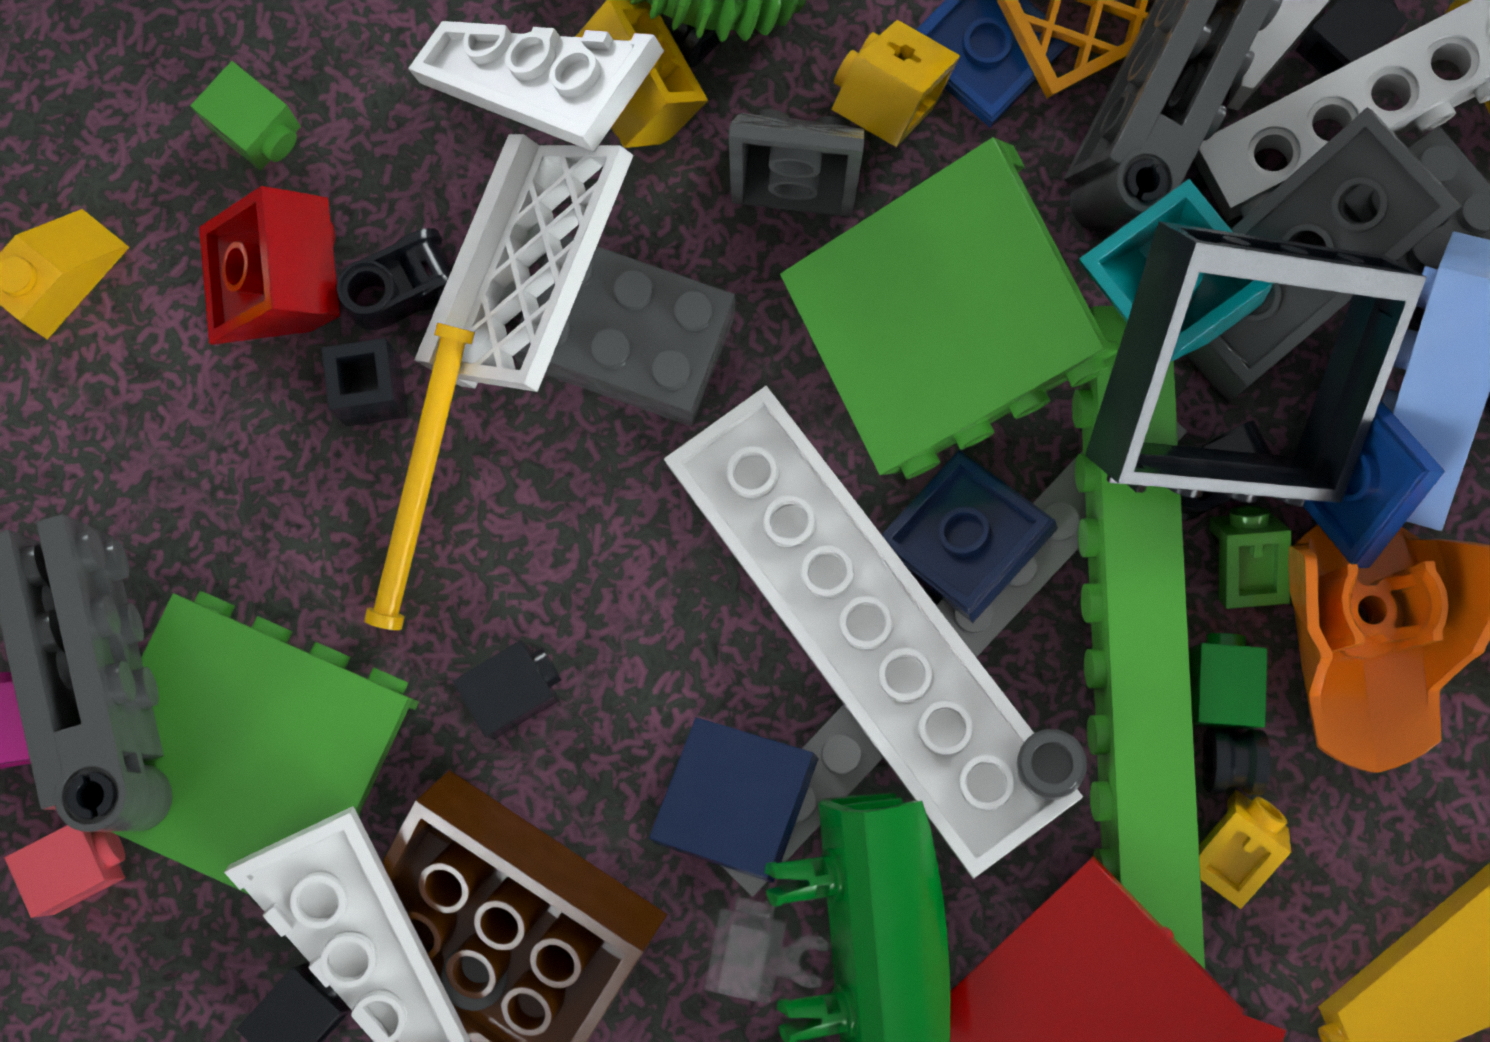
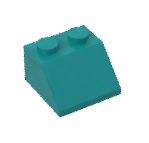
(1216, 299)

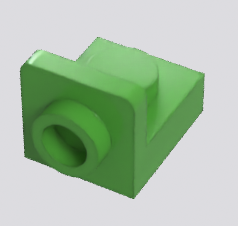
(1252, 558)

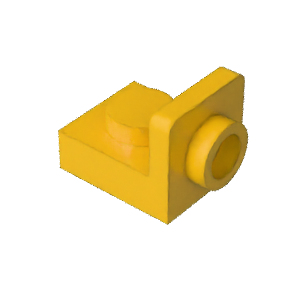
(1244, 848)

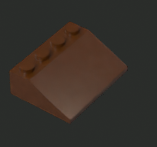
(518, 905)

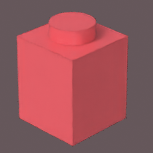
(65, 869)

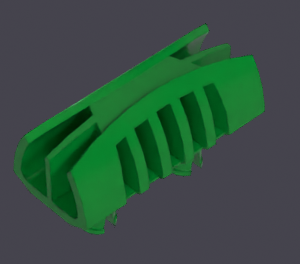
(882, 923)

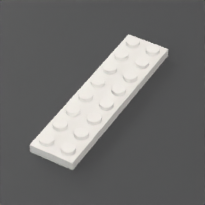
(867, 627)

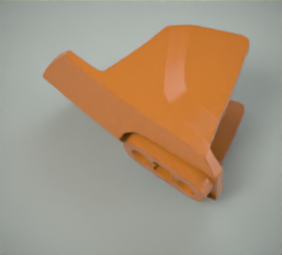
(1381, 679)

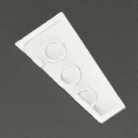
(537, 77)
(349, 923)

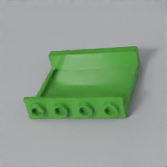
(947, 313)
(257, 733)

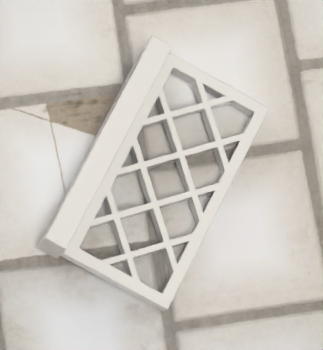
(505, 239)

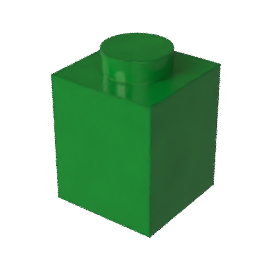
(1228, 682)

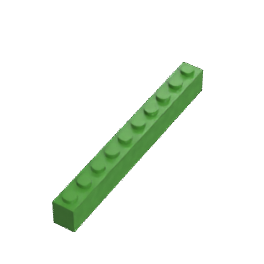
(1140, 672)

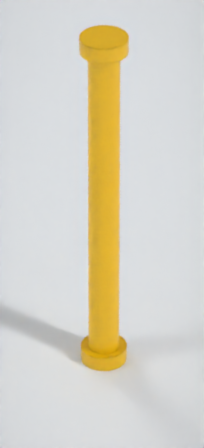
(419, 477)

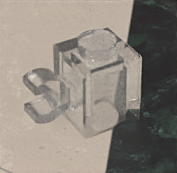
(751, 953)

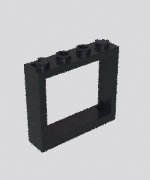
(1347, 396)

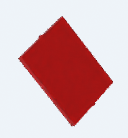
(1090, 972)

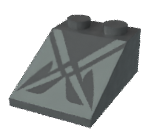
(795, 162)

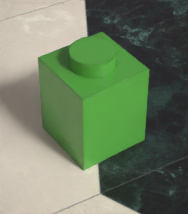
(247, 117)

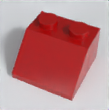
(269, 266)

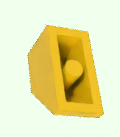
(55, 268)

